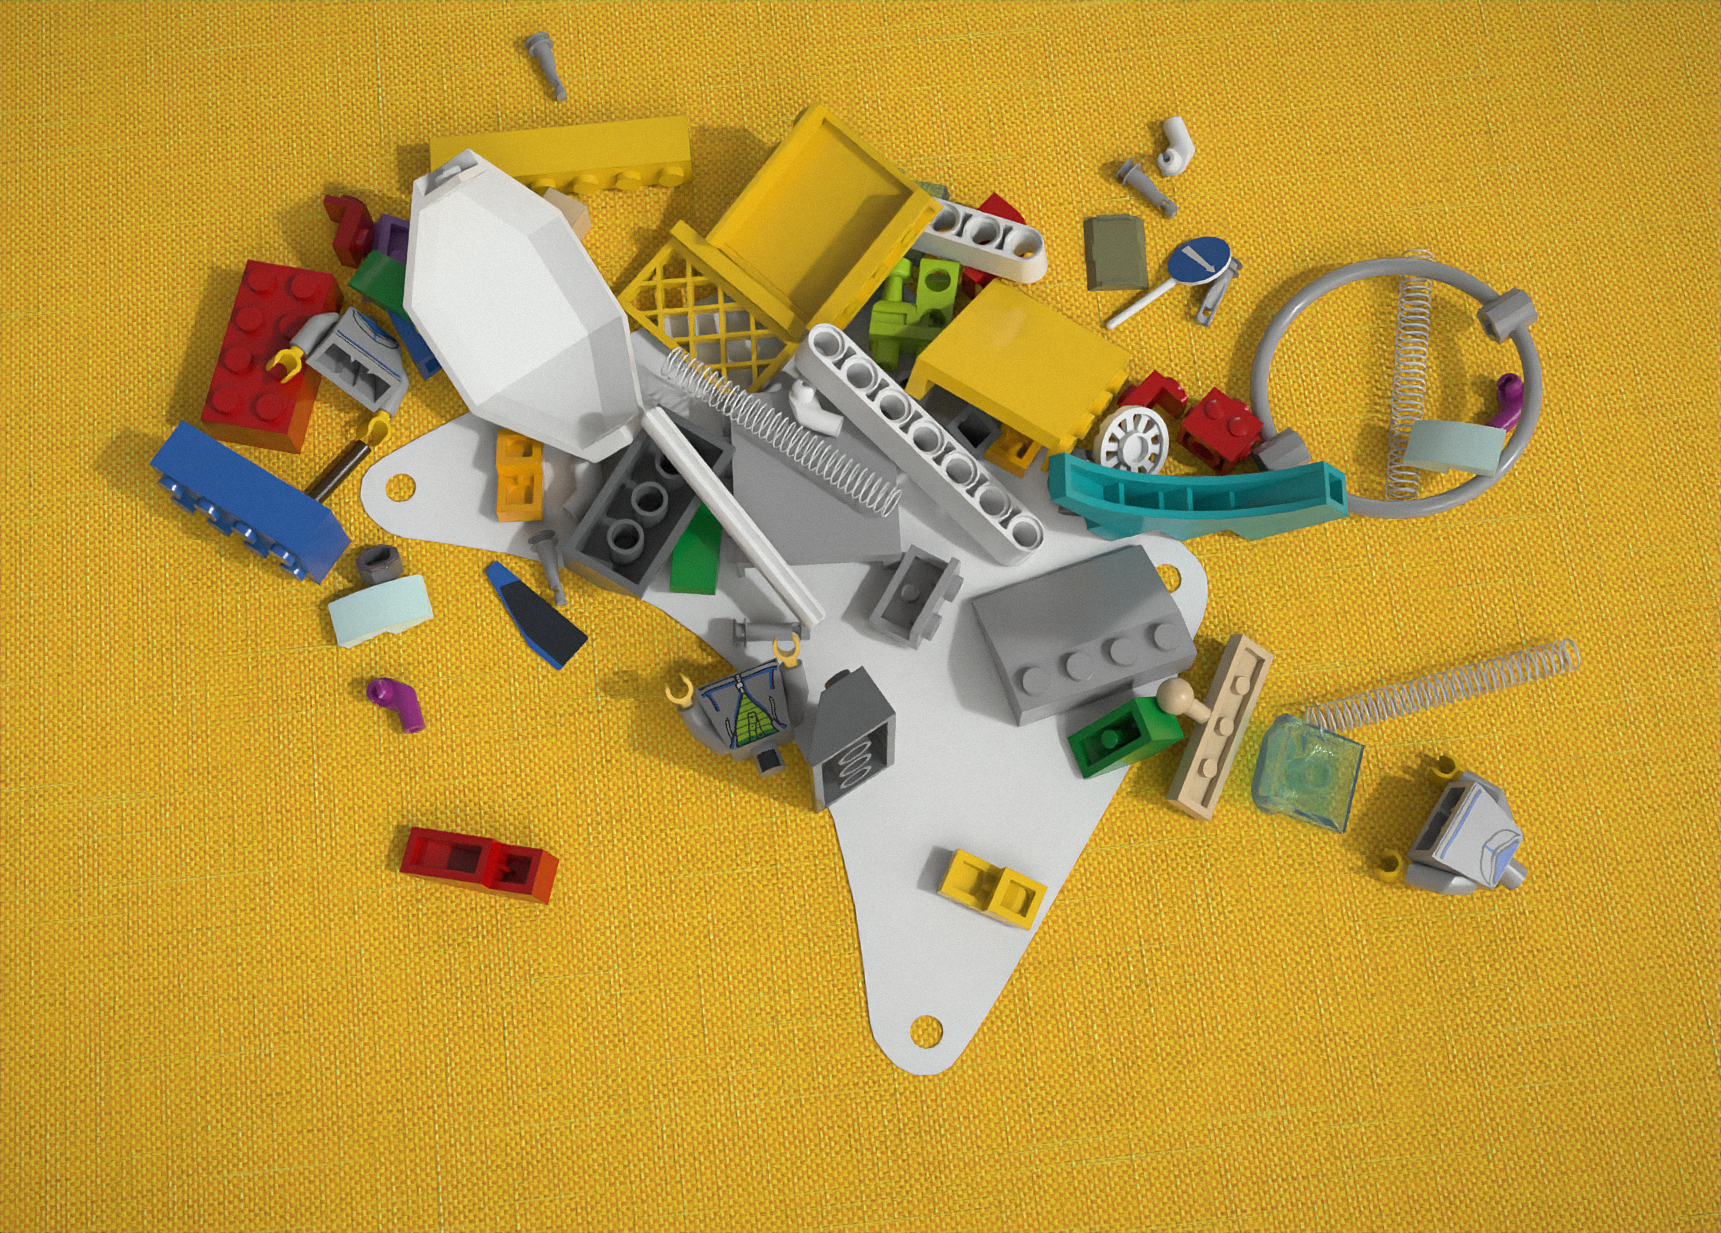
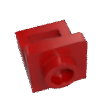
(355, 231)
(1153, 391)

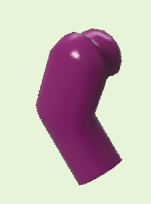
(1510, 401)
(400, 699)

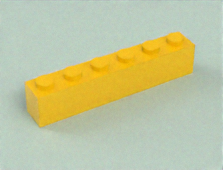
(583, 155)

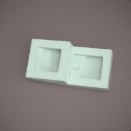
(1454, 445)
(379, 609)

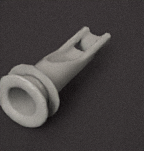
(540, 46)
(1143, 184)
(1216, 292)
(545, 547)
(766, 632)

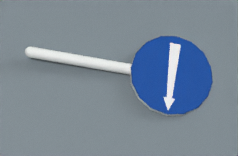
(1189, 265)

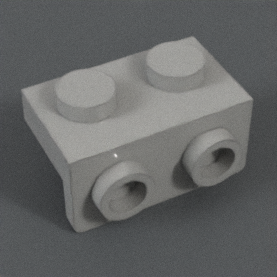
(915, 596)

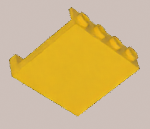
(823, 220)
(1024, 367)

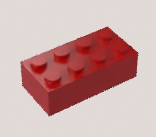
(244, 398)

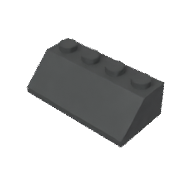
(640, 513)
(850, 737)

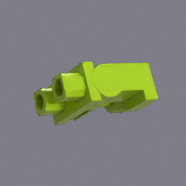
(908, 326)

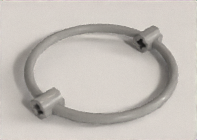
(1500, 318)

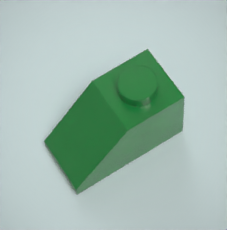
(1124, 737)

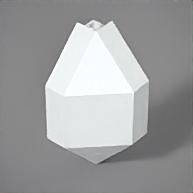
(519, 311)

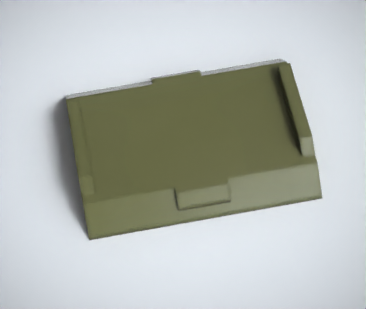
(1115, 253)

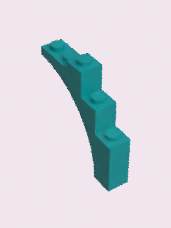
(1252, 505)

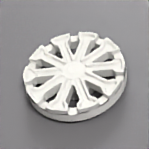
(1133, 442)

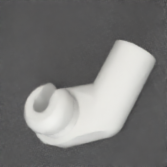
(1180, 149)
(809, 412)
(589, 484)

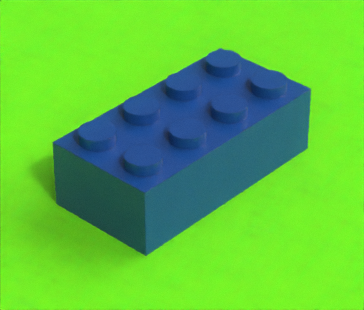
(250, 503)

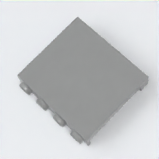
(798, 509)

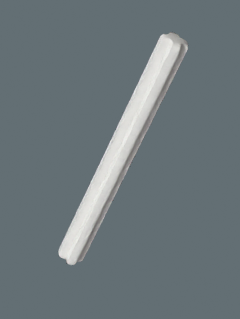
(733, 518)

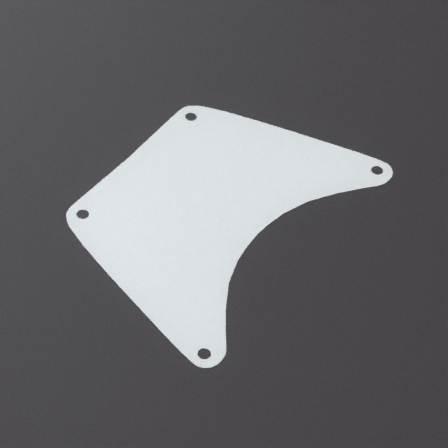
(960, 759)

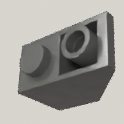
(961, 420)

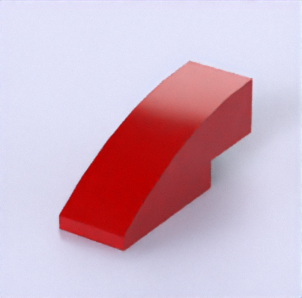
(480, 864)

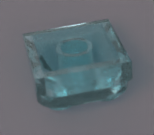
(1306, 773)

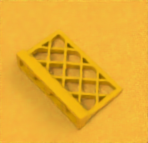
(729, 281)

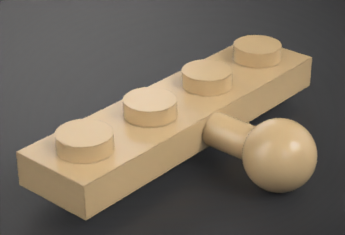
(1218, 723)

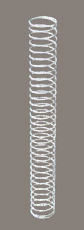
(1412, 489)
(887, 500)
(1445, 677)

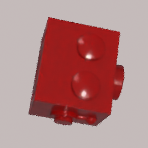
(1220, 431)

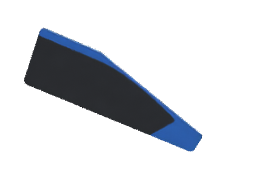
(540, 623)

